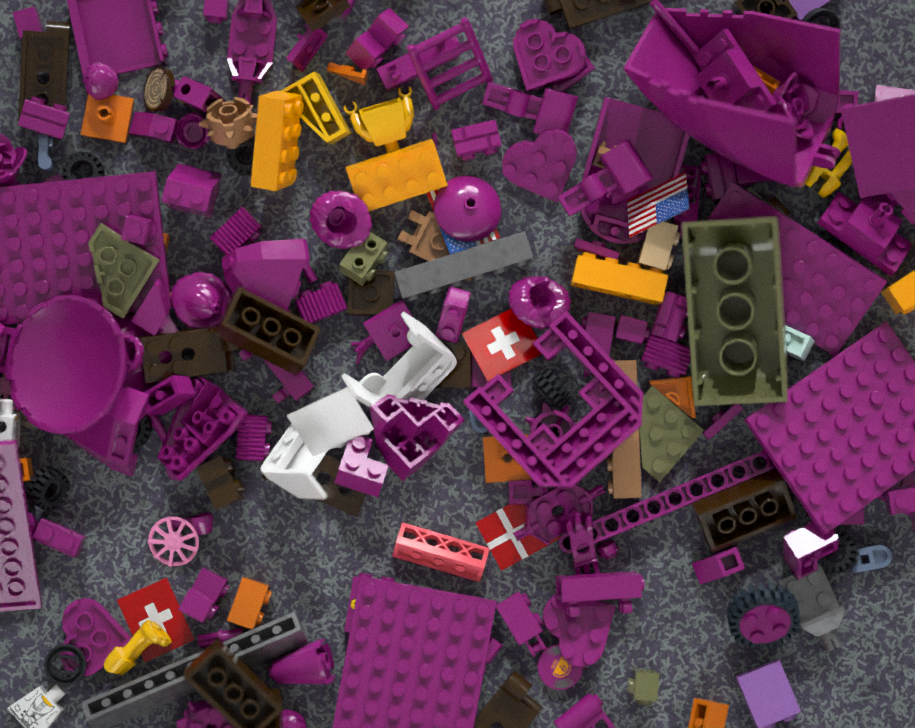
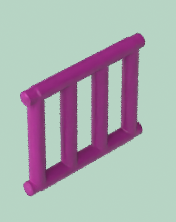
(477, 60)

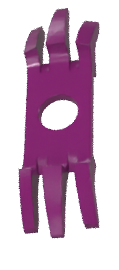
(582, 536)

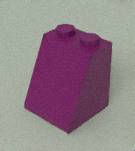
(192, 190)

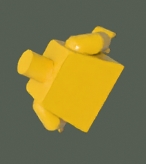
(384, 121)

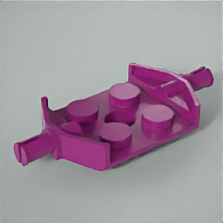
(545, 525)

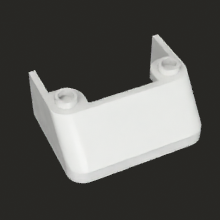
(413, 374)
(292, 466)

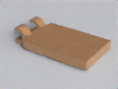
(427, 240)

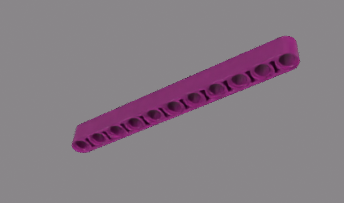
(666, 507)

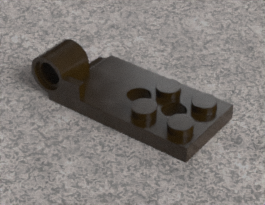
(587, 11)
(48, 53)
(209, 356)
(349, 503)
(509, 705)

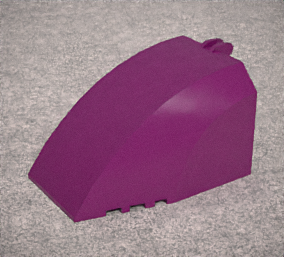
(747, 137)

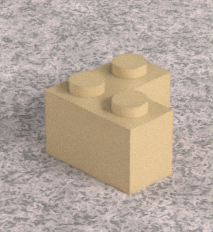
(658, 245)

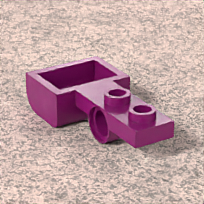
(550, 111)
(622, 170)

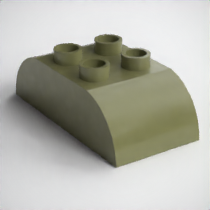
(736, 311)

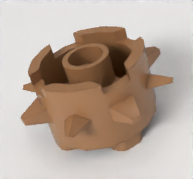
(230, 122)

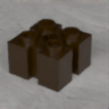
(775, 7)
(220, 482)

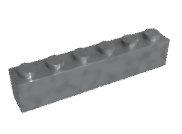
(463, 265)

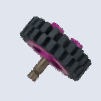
(763, 616)

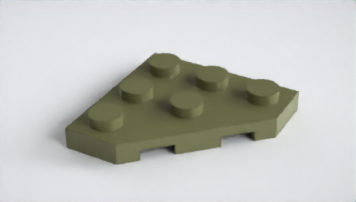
(120, 269)
(664, 434)

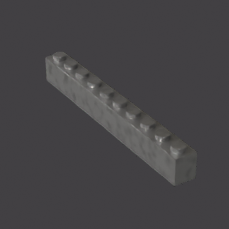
(169, 682)

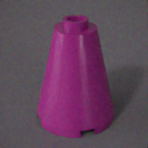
(305, 665)

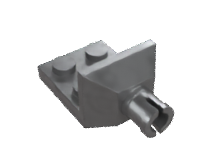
(817, 606)

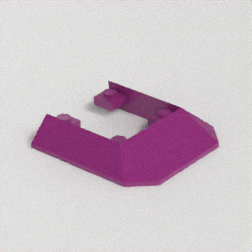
(611, 395)

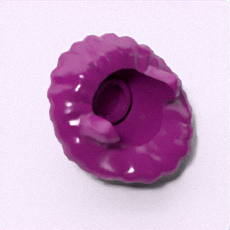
(340, 219)
(200, 299)
(538, 301)

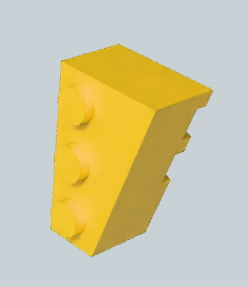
(319, 108)

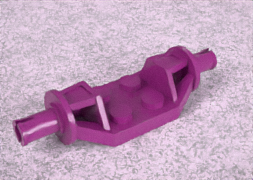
(251, 44)

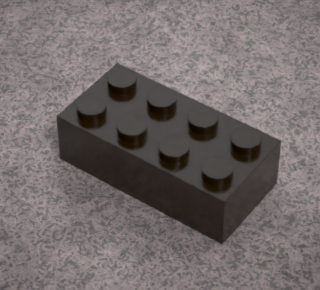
(267, 331)
(744, 510)
(232, 688)

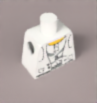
(11, 430)
(39, 707)

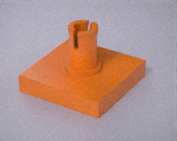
(108, 118)
(500, 464)

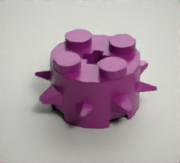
(556, 419)
(203, 713)

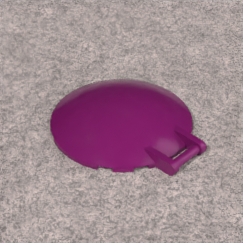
(65, 364)

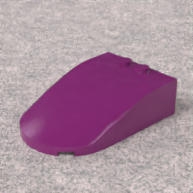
(658, 144)

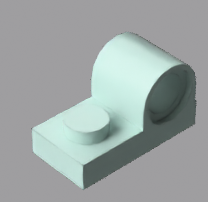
(798, 343)

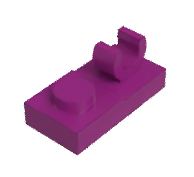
(306, 47)

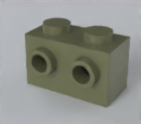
(362, 259)
(643, 686)

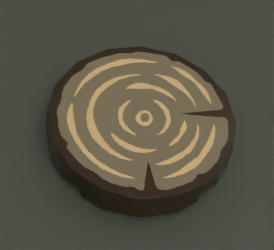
(158, 89)

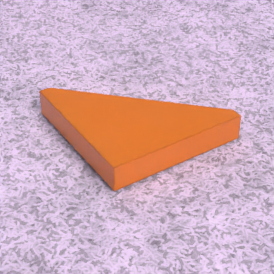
(348, 72)
(678, 391)

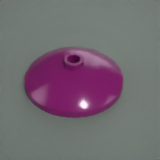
(459, 219)

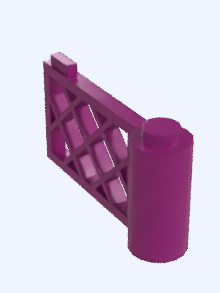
(584, 714)

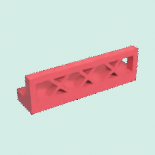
(439, 556)

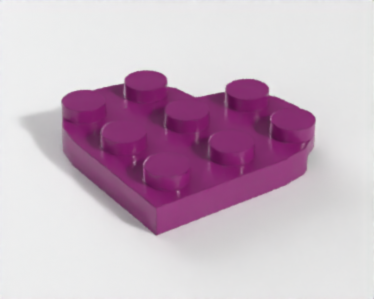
(547, 55)
(541, 164)
(92, 631)
(581, 637)

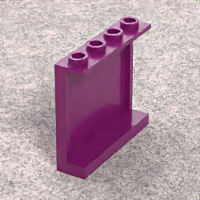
(118, 34)
(882, 144)

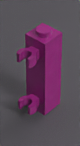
(402, 69)
(294, 385)
(599, 587)

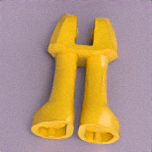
(832, 178)
(124, 658)

